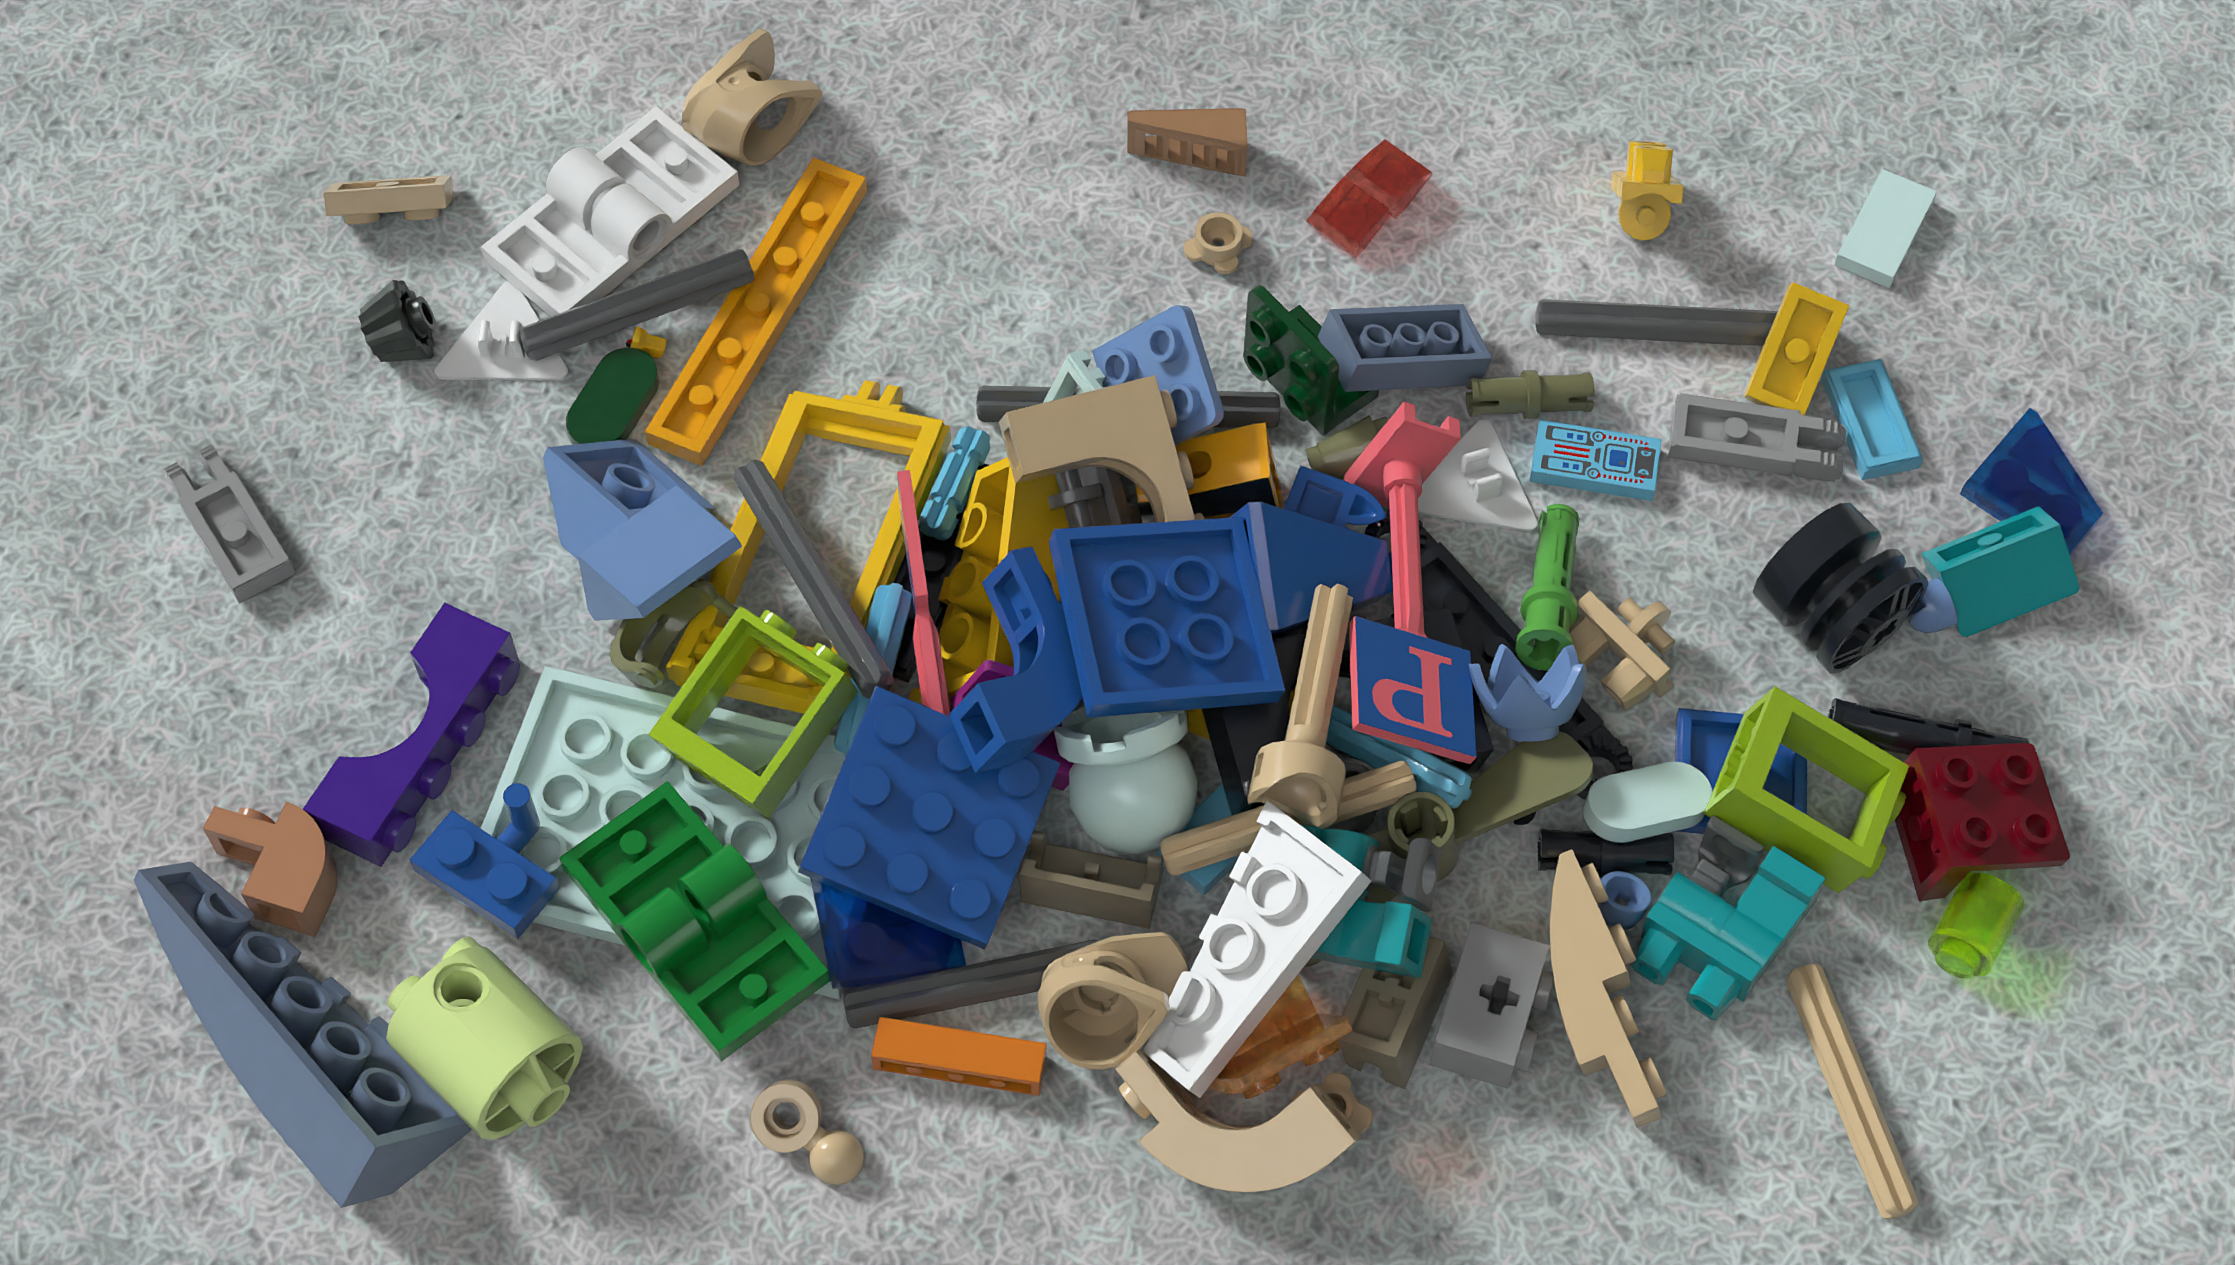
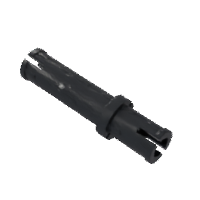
(1906, 732)

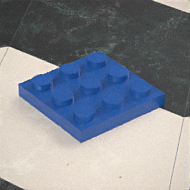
(1165, 616)
(923, 828)

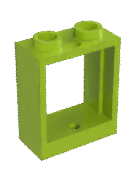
(711, 680)
(1772, 822)

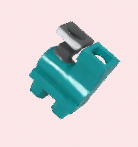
(1378, 933)
(1720, 940)

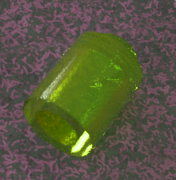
(1975, 925)

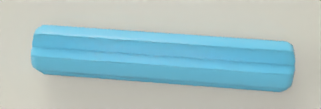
(886, 629)
(1429, 771)

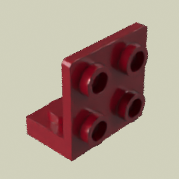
(1976, 814)

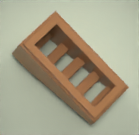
(1191, 137)

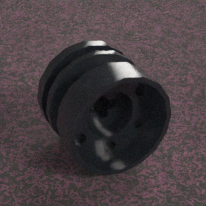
(1840, 587)

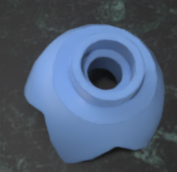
(1526, 706)

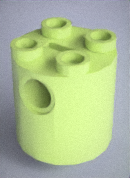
(483, 1041)

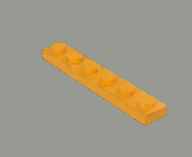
(756, 313)

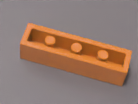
(959, 1056)

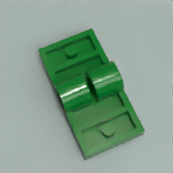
(695, 920)

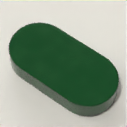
(613, 397)

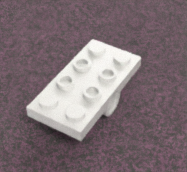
(609, 213)

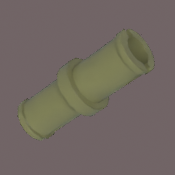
(1530, 394)

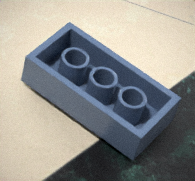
(1404, 347)

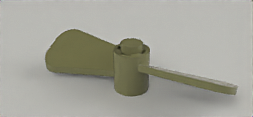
(1513, 787)

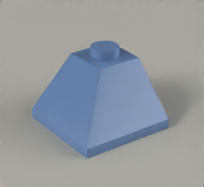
(603, 486)

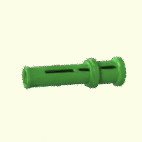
(1550, 605)

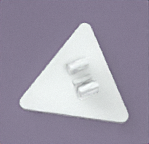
(493, 345)
(1477, 484)

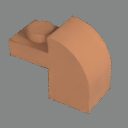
(291, 861)

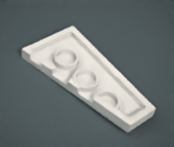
(1270, 925)

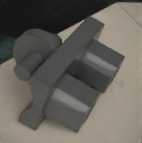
(1093, 498)

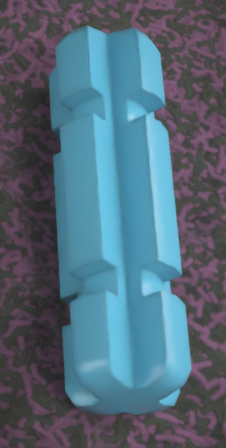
(954, 483)

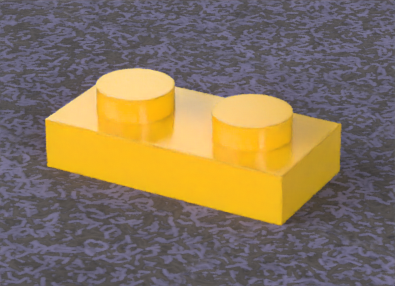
(1796, 349)

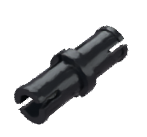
(1638, 856)

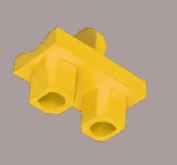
(1645, 188)

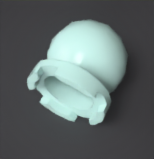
(1128, 777)

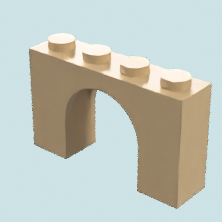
(1111, 429)

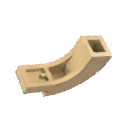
(1229, 1156)

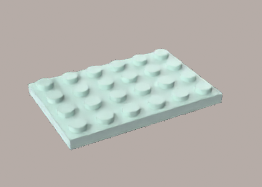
(592, 759)

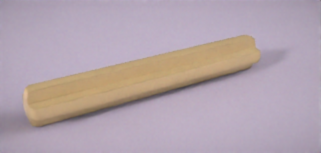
(1238, 832)
(1852, 1092)

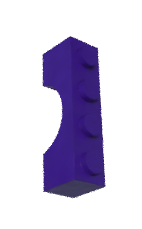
(373, 800)

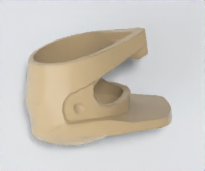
(732, 93)
(1107, 995)

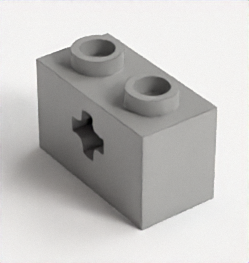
(1482, 1042)

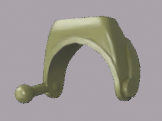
(671, 620)

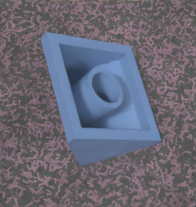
(652, 557)

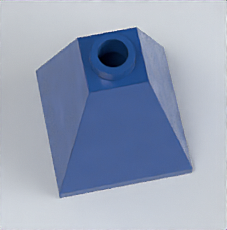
(1300, 553)

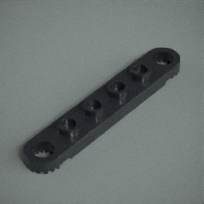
(1485, 626)

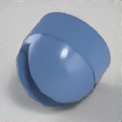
(1935, 609)
(1629, 888)

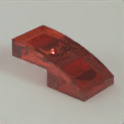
(1367, 196)

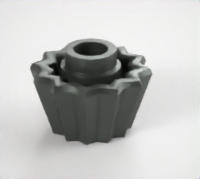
(398, 324)

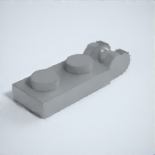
(1754, 437)
(231, 528)

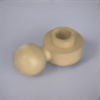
(833, 1154)

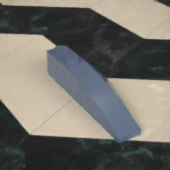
(296, 1044)

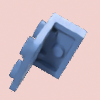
(1174, 352)

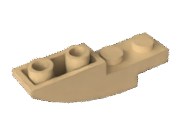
(1586, 968)

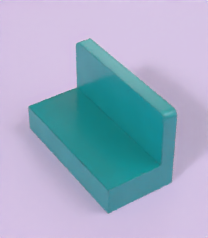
(2004, 570)

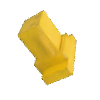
(650, 344)

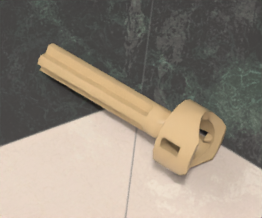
(1300, 771)

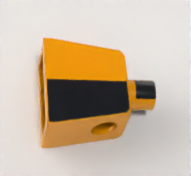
(1228, 472)

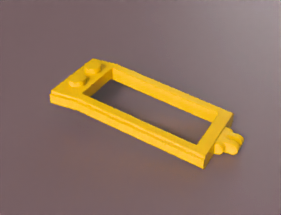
(853, 421)

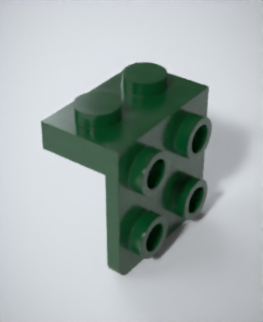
(1289, 355)

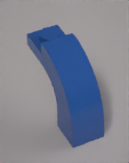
(1015, 713)

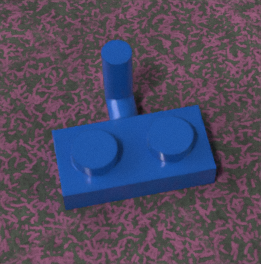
(487, 870)

